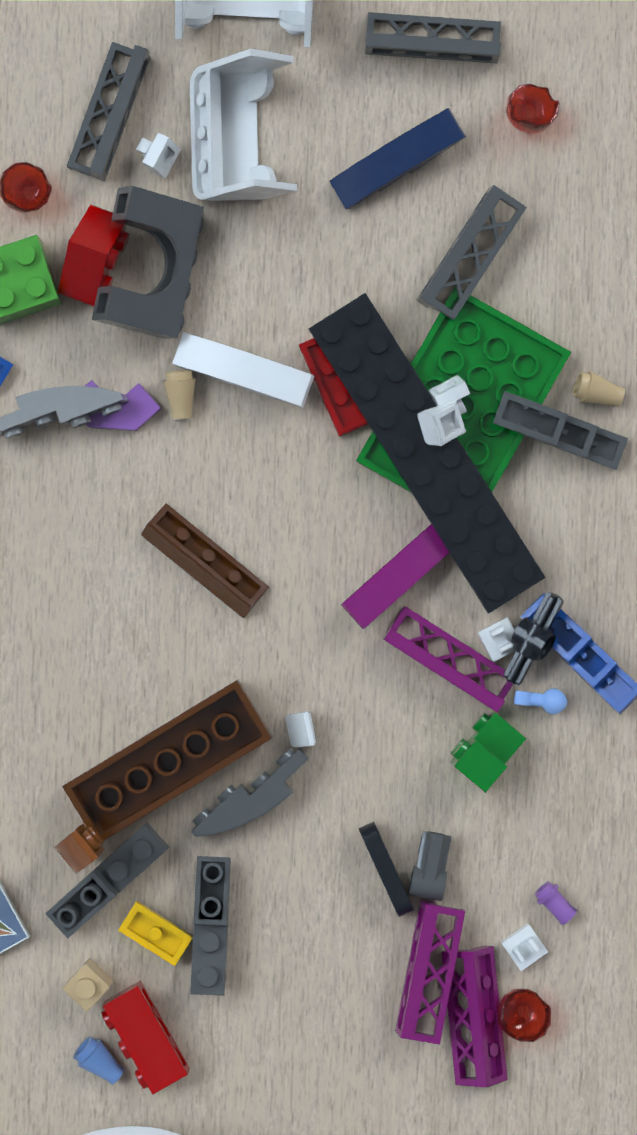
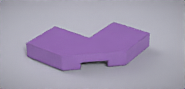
(133, 413)

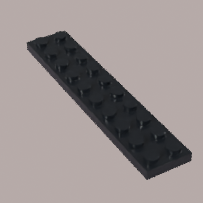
(437, 476)

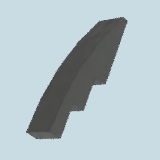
(560, 430)

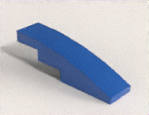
(590, 661)

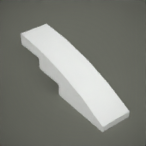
(243, 369)

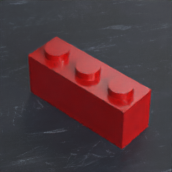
(145, 1038)

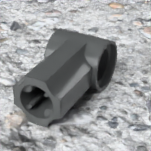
(429, 874)

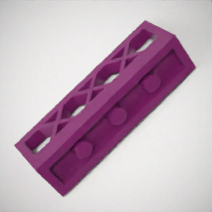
(441, 668)
(417, 968)
(480, 1017)

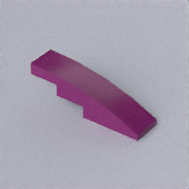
(395, 577)

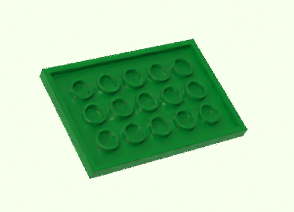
(491, 357)

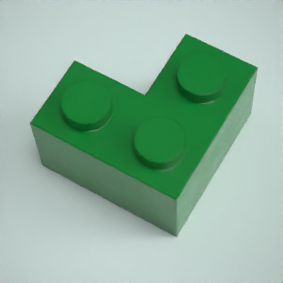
(487, 751)

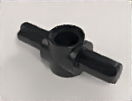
(533, 638)

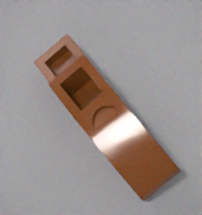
(81, 847)

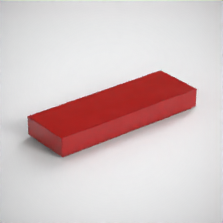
(338, 402)

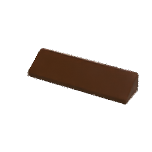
(204, 560)

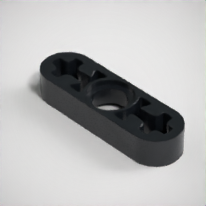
(386, 869)

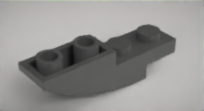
(241, 806)
(107, 880)
(210, 926)

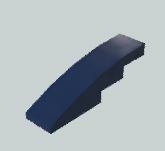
(397, 158)

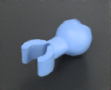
(552, 700)

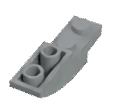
(69, 403)

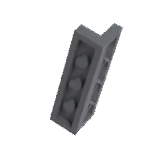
(432, 46)
(118, 111)
(460, 246)

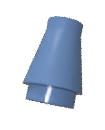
(97, 1059)

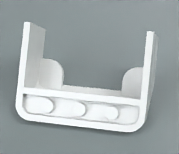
(293, 15)
(226, 127)

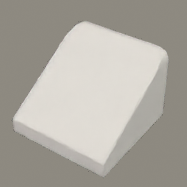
(441, 423)
(300, 729)

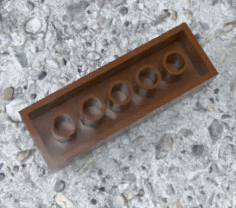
(168, 761)

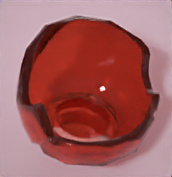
(531, 108)
(24, 187)
(524, 1015)

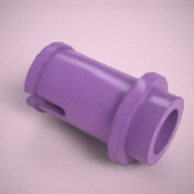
(555, 902)

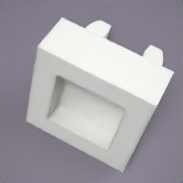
(159, 154)
(449, 391)
(498, 639)
(524, 947)

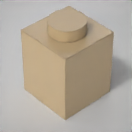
(88, 984)

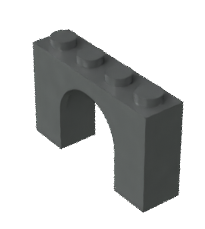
(176, 229)

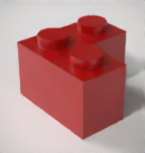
(92, 255)

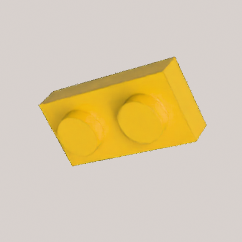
(155, 933)

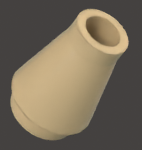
(597, 390)
(180, 392)

